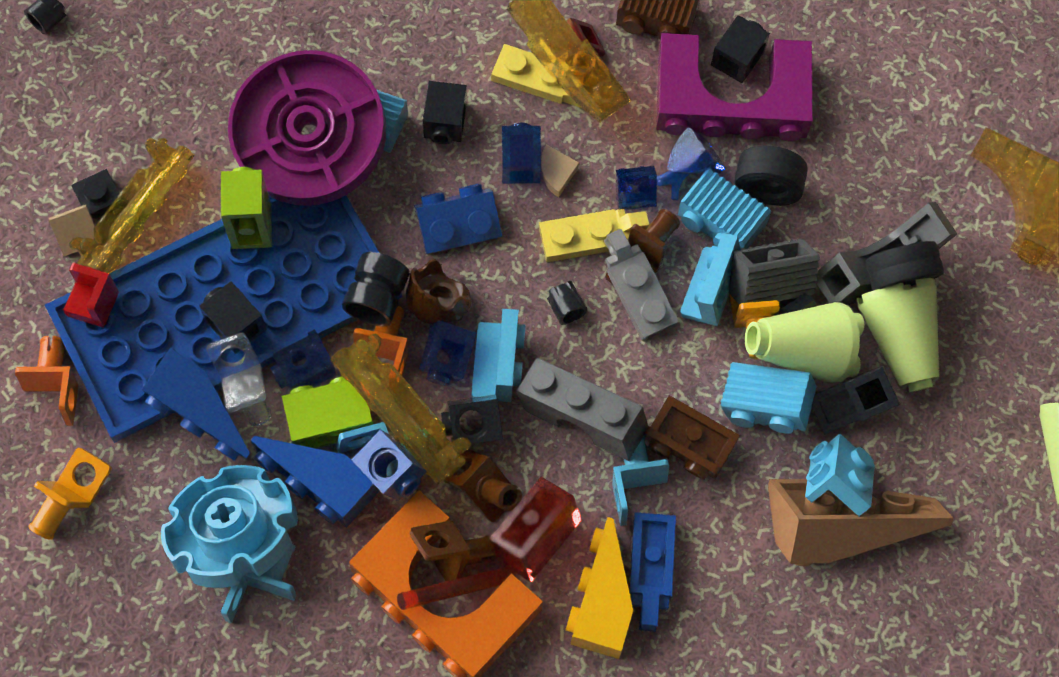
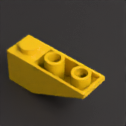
(607, 604)

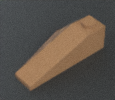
(832, 531)

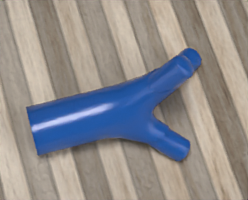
(673, 179)

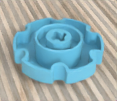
(229, 526)

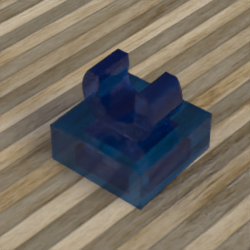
(636, 187)

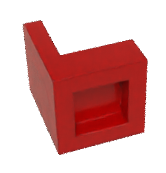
(91, 295)

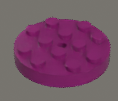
(302, 91)

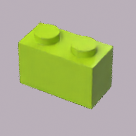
(246, 208)
(324, 412)

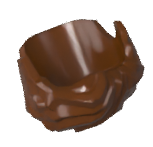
(435, 296)

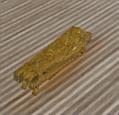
(133, 206)
(401, 408)

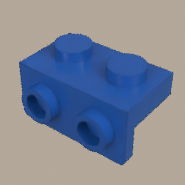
(458, 218)

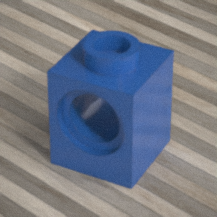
(376, 457)

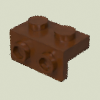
(691, 438)

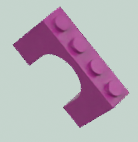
(686, 103)

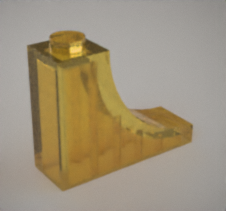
(1034, 191)

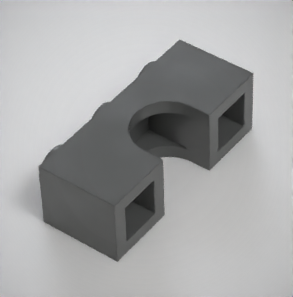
(605, 416)

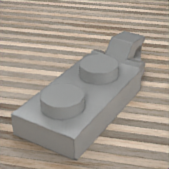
(638, 287)

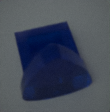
(693, 155)

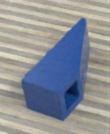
(190, 393)
(322, 475)

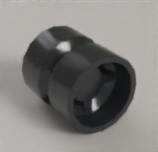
(374, 293)

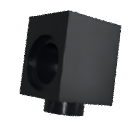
(740, 48)
(444, 112)
(231, 313)
(491, 423)

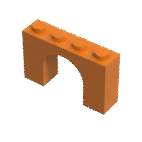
(467, 641)

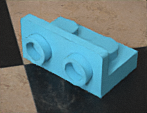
(710, 282)

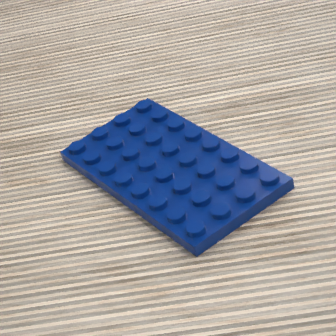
(292, 284)

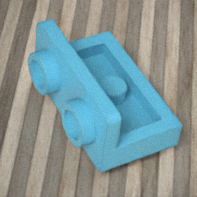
(494, 361)
(843, 471)

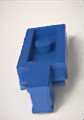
(652, 566)

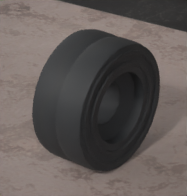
(771, 175)
(905, 265)

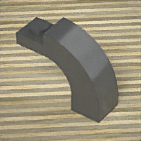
(846, 273)

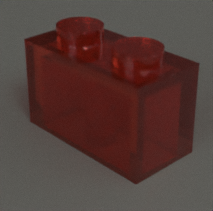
(536, 529)

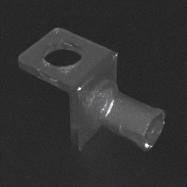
(241, 380)

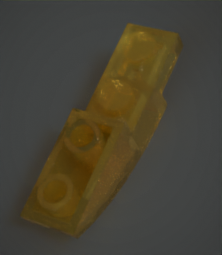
(567, 59)

